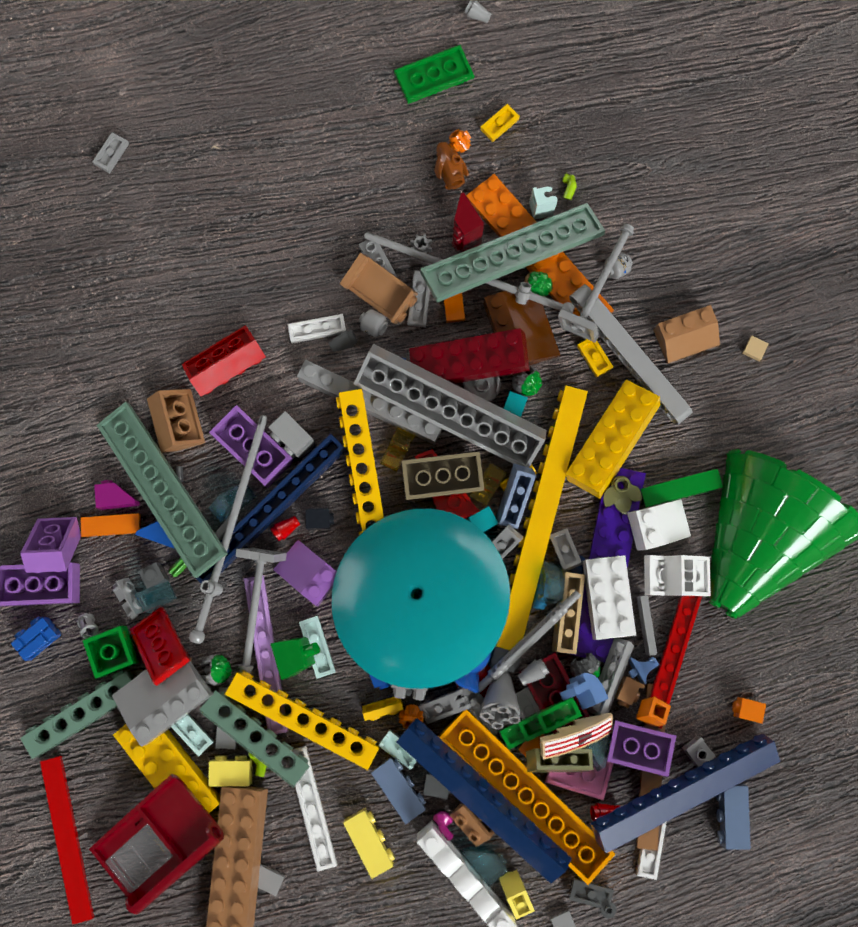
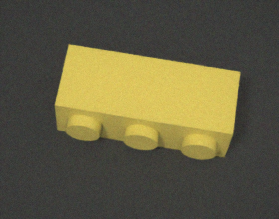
(369, 842)

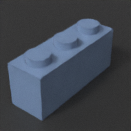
(515, 496)
(399, 789)
(734, 818)

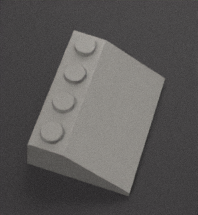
(153, 708)

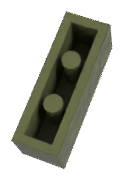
(575, 761)

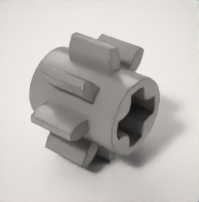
(421, 240)

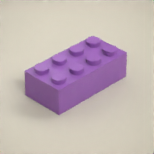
(236, 435)
(42, 588)

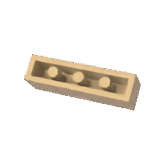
(567, 628)

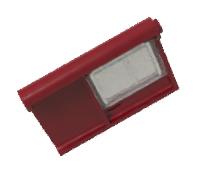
(162, 847)

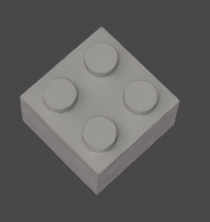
(292, 435)

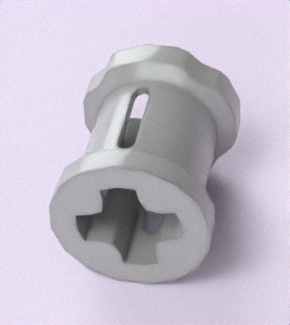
(84, 631)

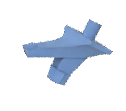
(642, 669)

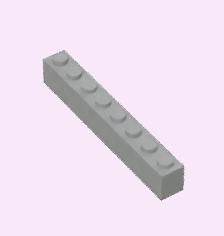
(332, 384)

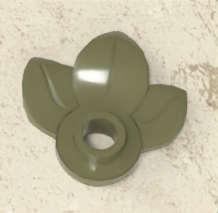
(621, 497)

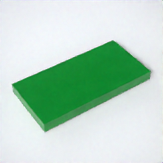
(434, 74)

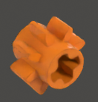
(460, 140)
(409, 715)

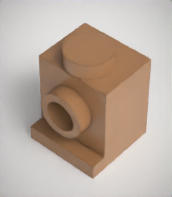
(628, 691)

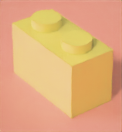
(230, 771)

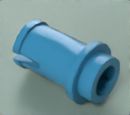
(536, 603)

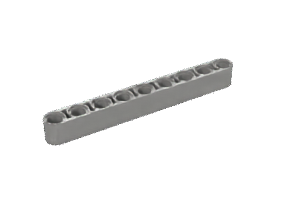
(633, 356)

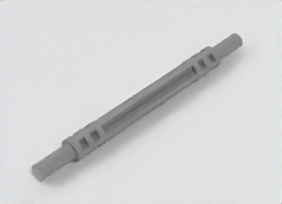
(528, 640)

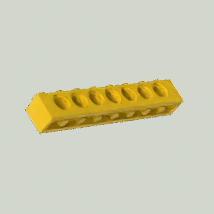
(356, 398)
(362, 758)

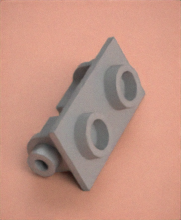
(125, 590)

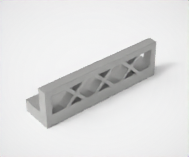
(613, 673)

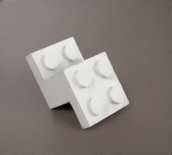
(677, 575)

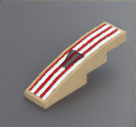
(574, 737)

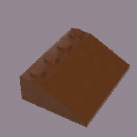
(507, 314)

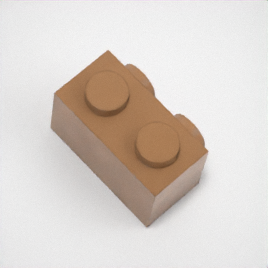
(471, 825)

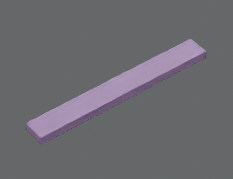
(265, 659)

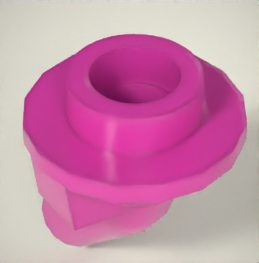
(444, 819)

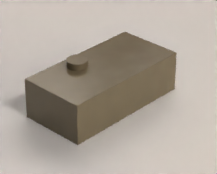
(442, 475)

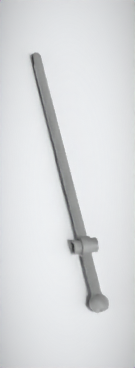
(522, 292)
(212, 587)

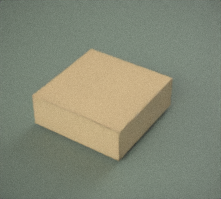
(755, 348)

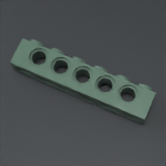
(242, 737)
(34, 740)

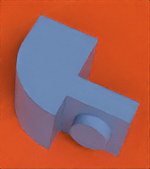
(587, 690)

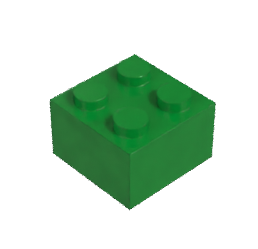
(110, 651)

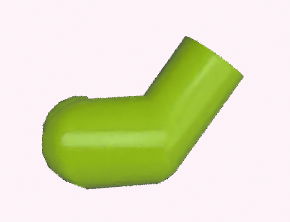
(571, 187)
(260, 768)

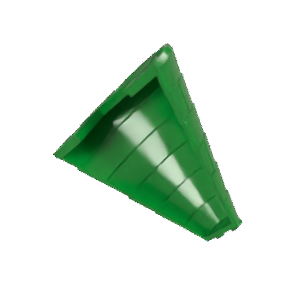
(772, 530)

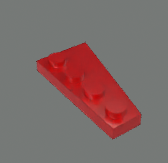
(455, 503)

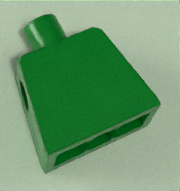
(294, 655)

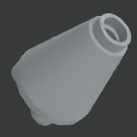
(500, 703)

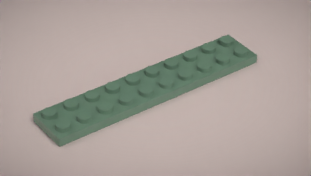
(511, 252)
(162, 490)

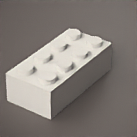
(609, 597)

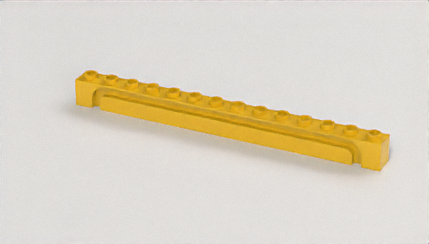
(542, 513)

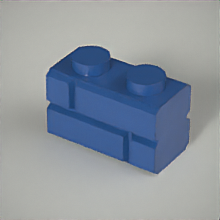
(35, 638)

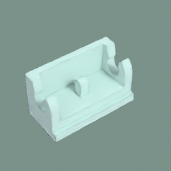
(541, 205)
(395, 750)

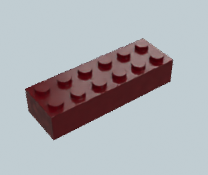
(475, 356)

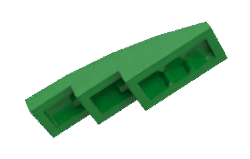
(681, 488)
(541, 723)

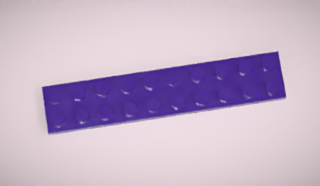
(610, 539)

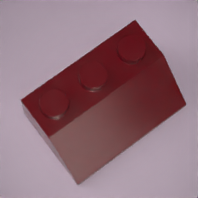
(467, 226)

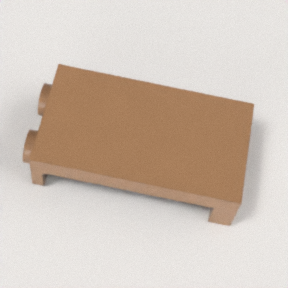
(379, 288)

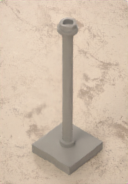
(579, 324)
(261, 557)

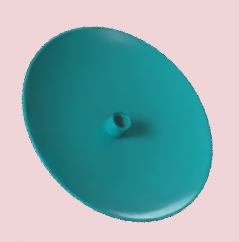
(444, 630)

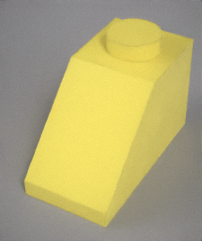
(516, 894)

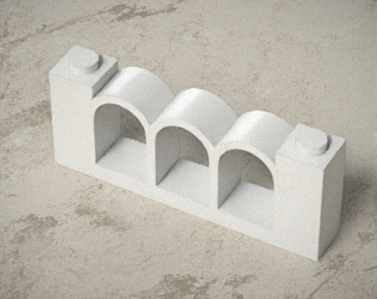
(464, 877)

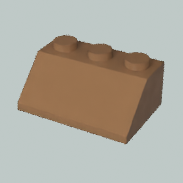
(688, 334)
(175, 420)

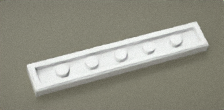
(314, 816)

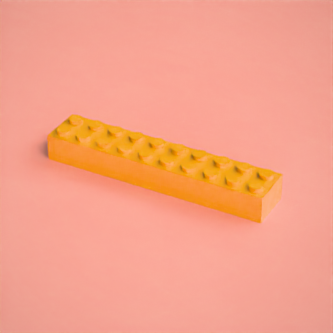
(526, 792)

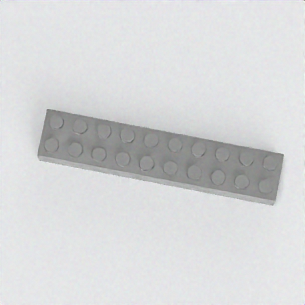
(450, 407)

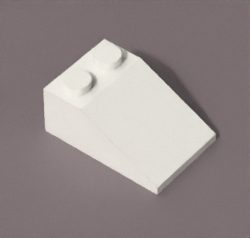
(659, 525)

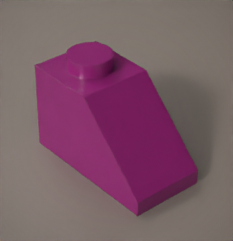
(112, 496)

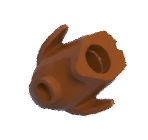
(450, 166)

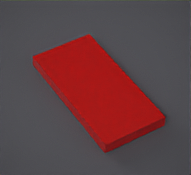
(159, 645)

